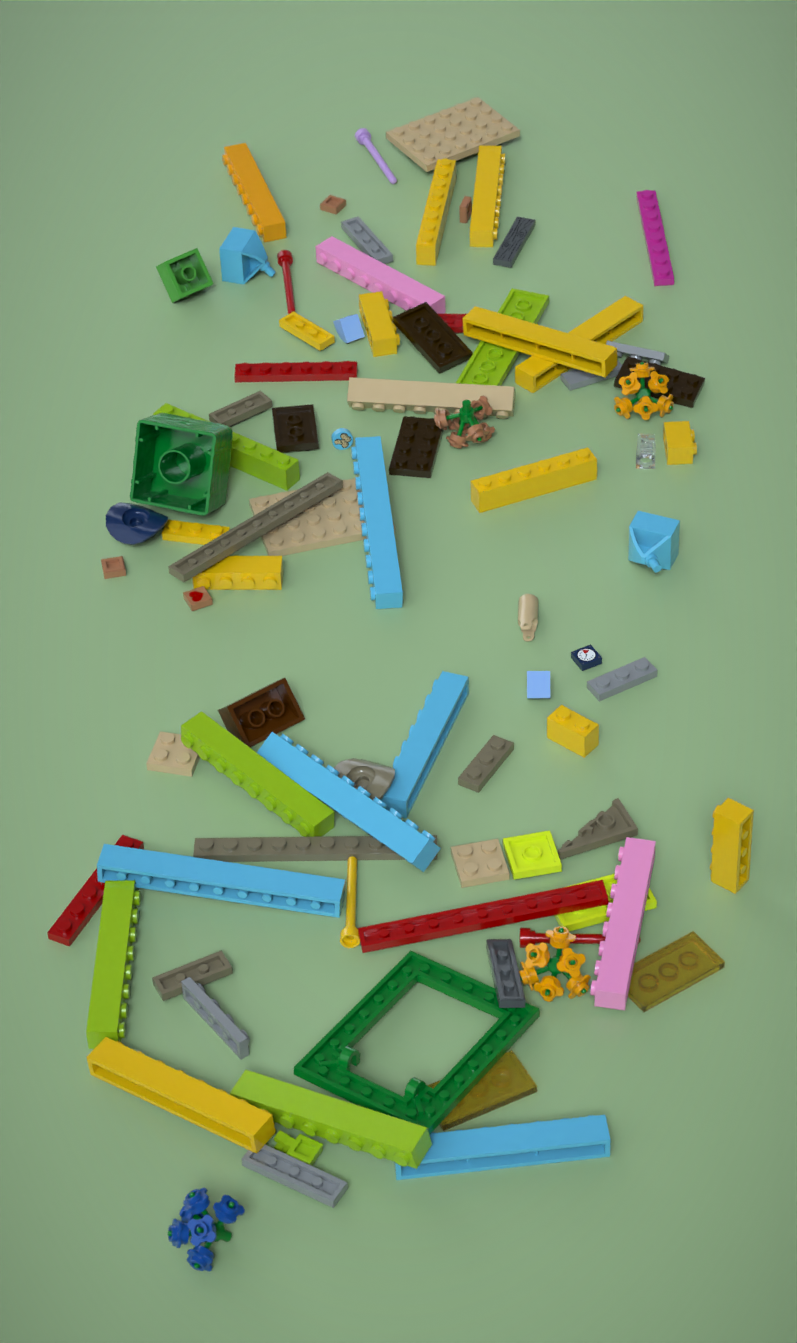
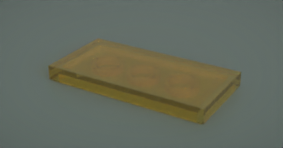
(672, 970)
(500, 1086)

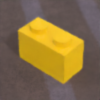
(679, 442)
(572, 731)

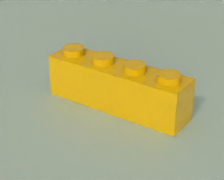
(378, 324)
(242, 574)
(731, 845)

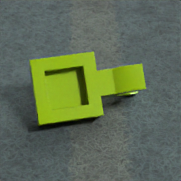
(301, 1148)

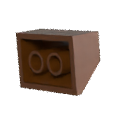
(262, 712)

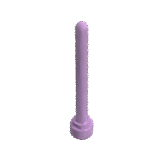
(364, 138)

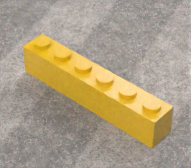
(533, 480)

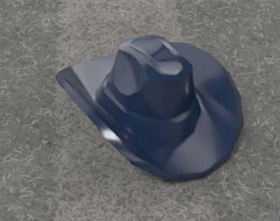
(133, 522)

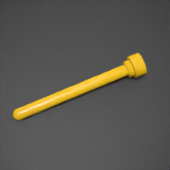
(349, 934)

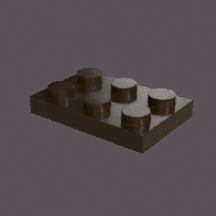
(295, 428)

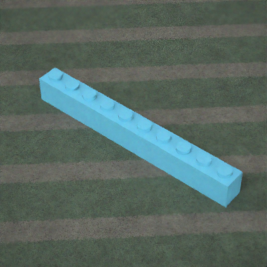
(377, 523)
(350, 802)
(222, 880)

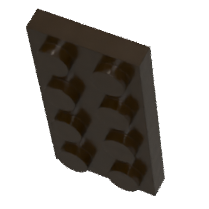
(432, 337)
(681, 385)
(416, 448)

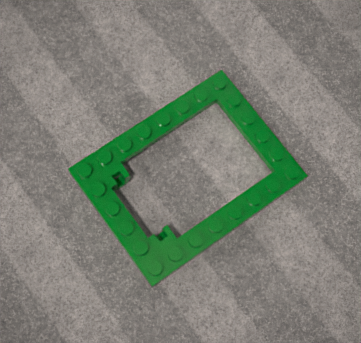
(330, 1059)

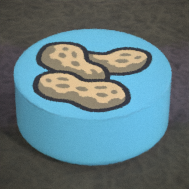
(342, 438)

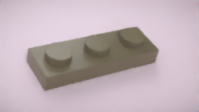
(241, 409)
(485, 763)
(201, 971)

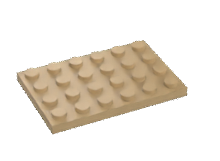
(452, 133)
(323, 525)

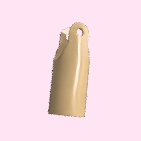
(528, 615)

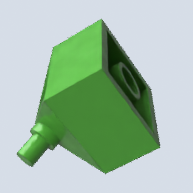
(184, 275)

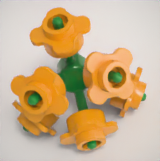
(646, 405)
(563, 962)

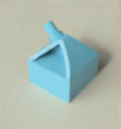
(243, 256)
(654, 540)

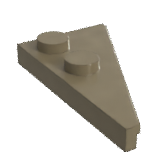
(603, 830)

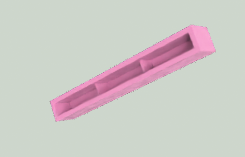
(376, 276)
(624, 924)

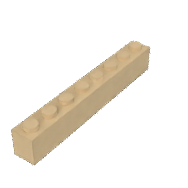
(426, 396)

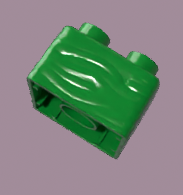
(181, 463)

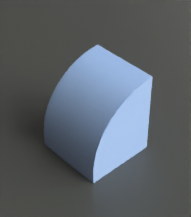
(349, 328)
(538, 684)

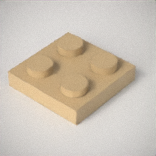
(172, 756)
(479, 863)

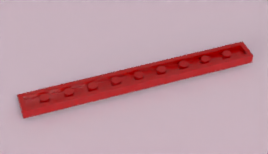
(483, 916)

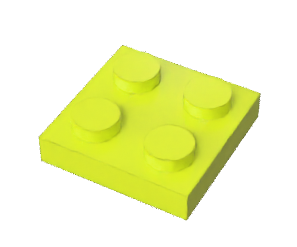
(532, 855)

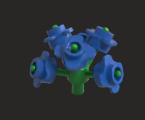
(202, 1226)

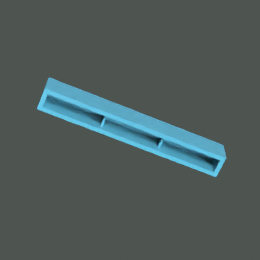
(426, 741)
(512, 1146)

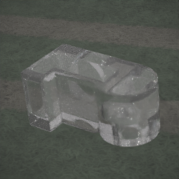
(645, 449)

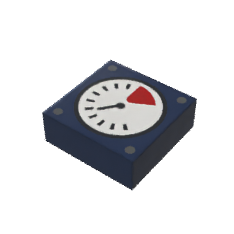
(586, 657)

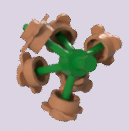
(464, 418)

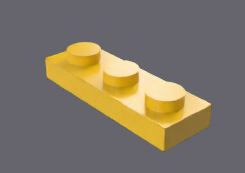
(306, 331)
(191, 532)

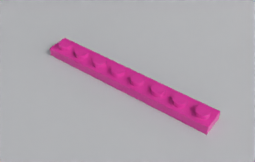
(655, 238)

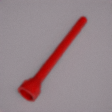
(285, 260)
(529, 936)

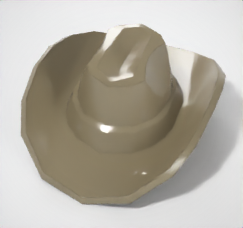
(367, 774)

